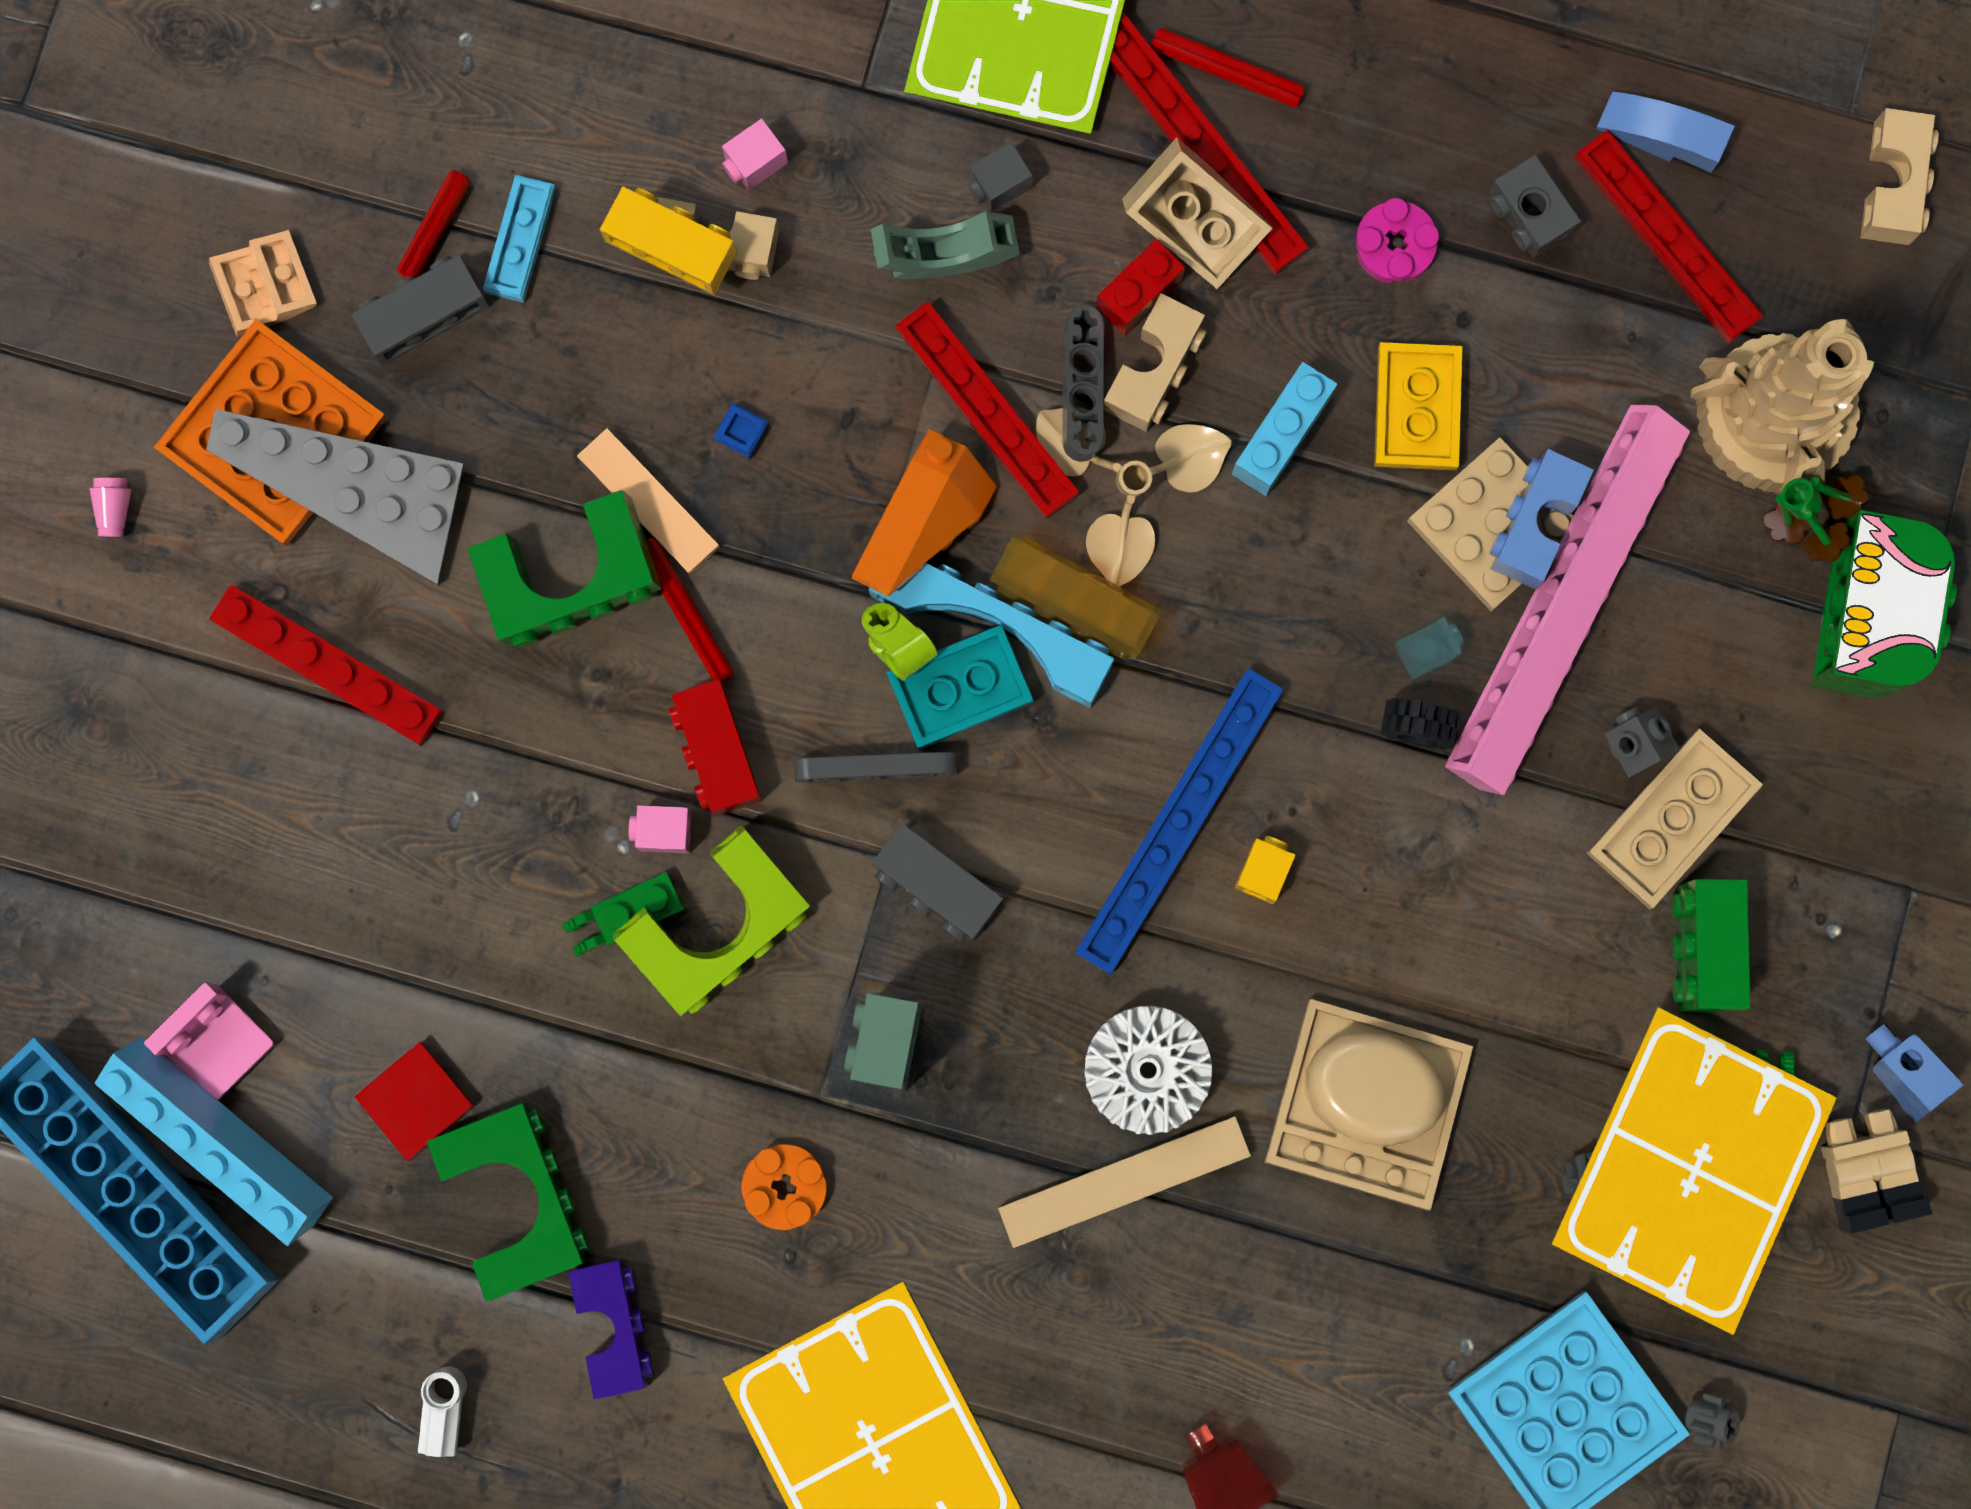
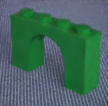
(621, 576)
(553, 1241)

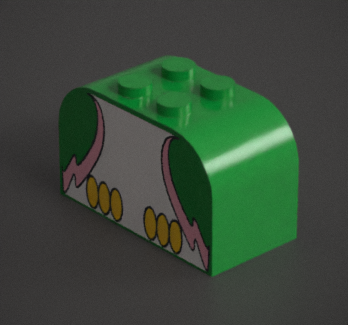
(1885, 607)

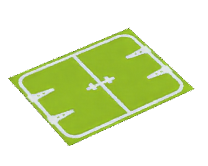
(1017, 57)

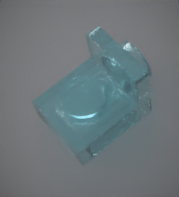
(1430, 648)

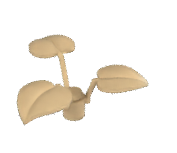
(1124, 544)

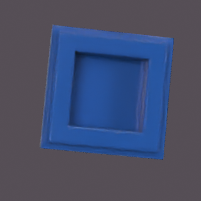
(741, 431)

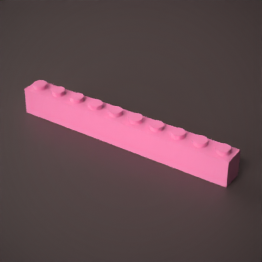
(1568, 599)

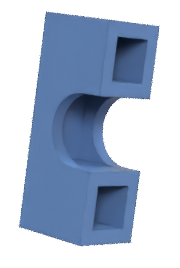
(1524, 551)

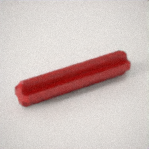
(433, 225)

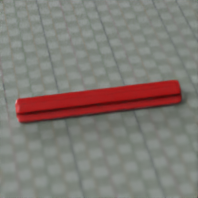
(1227, 67)
(688, 616)

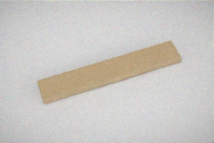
(1124, 1182)

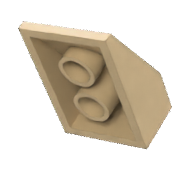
(1195, 213)

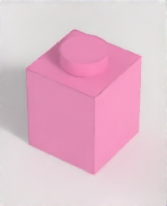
(753, 155)
(661, 829)

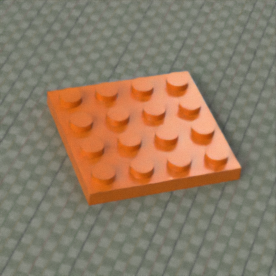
(273, 383)

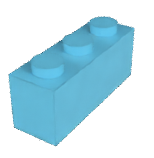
(1284, 429)

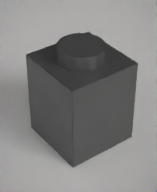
(999, 178)

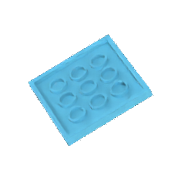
(1568, 1410)

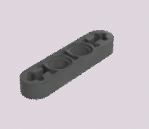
(1080, 382)
(876, 767)

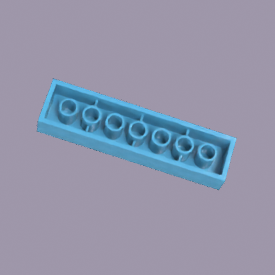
(128, 1192)

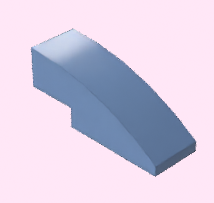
(1666, 129)

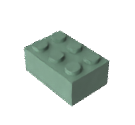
(884, 1041)

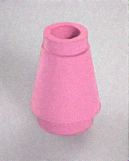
(110, 505)

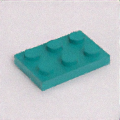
(962, 688)

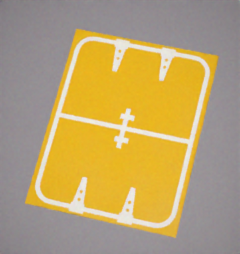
(1694, 1171)
(868, 1417)

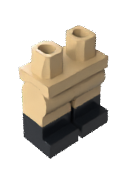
(1872, 1174)

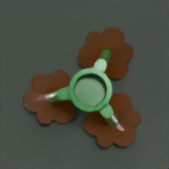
(1801, 503)

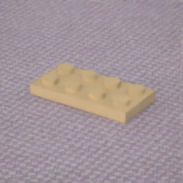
(1674, 819)

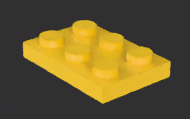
(1418, 406)

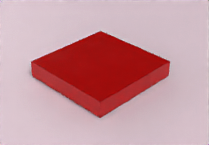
(414, 1101)

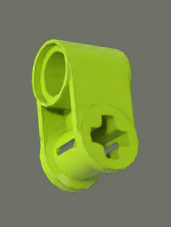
(897, 640)

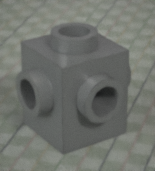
(1641, 740)

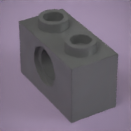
(1533, 185)

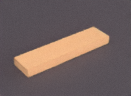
(653, 503)

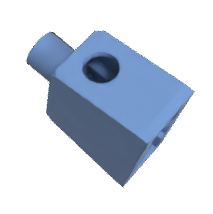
(1914, 1089)

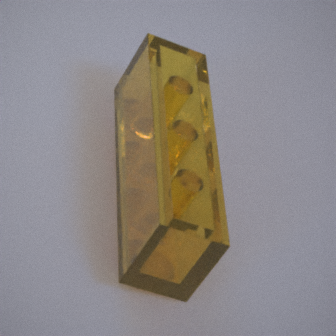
(1076, 596)

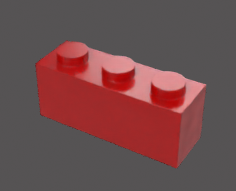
(714, 748)

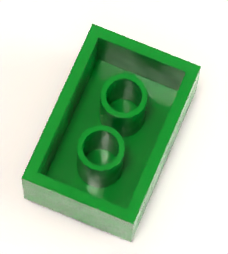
(1711, 946)

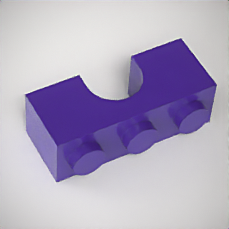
(624, 1364)

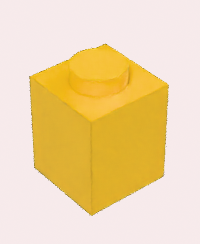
(1265, 869)

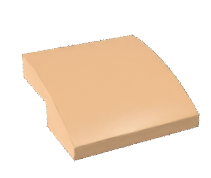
(262, 282)

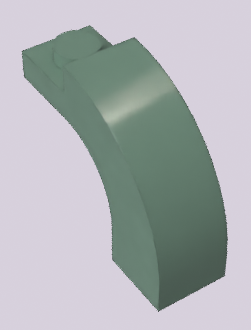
(945, 250)

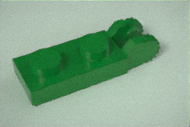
(655, 894)

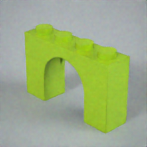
(689, 976)

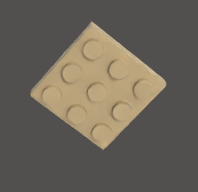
(1469, 514)

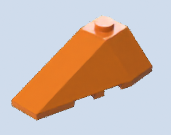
(932, 505)

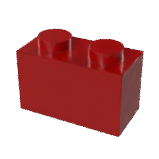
(1138, 287)

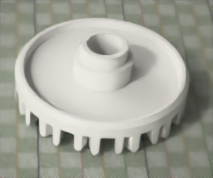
(1154, 1037)

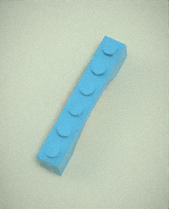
(1069, 664)

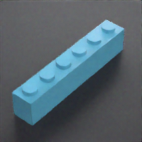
(214, 1141)

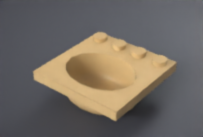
(1369, 1104)

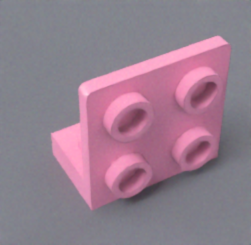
(211, 1040)

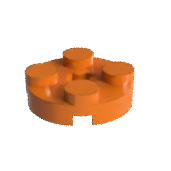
(763, 1200)

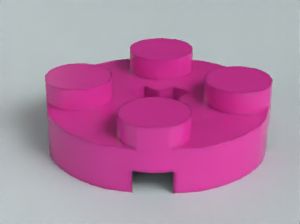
(1396, 218)

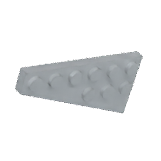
(369, 490)

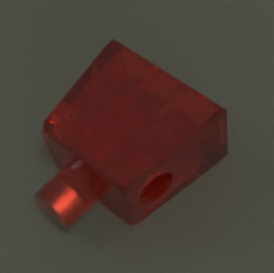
(1223, 1474)

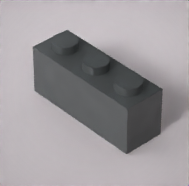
(419, 309)
(936, 884)

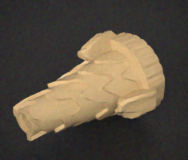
(1783, 405)

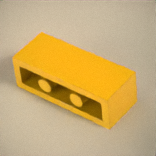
(669, 239)

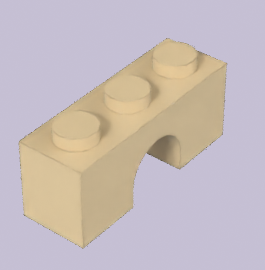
(1906, 144)
(753, 238)
(1140, 395)

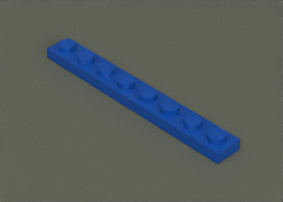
(1178, 821)

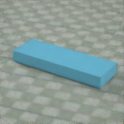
(519, 238)

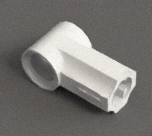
(441, 1416)

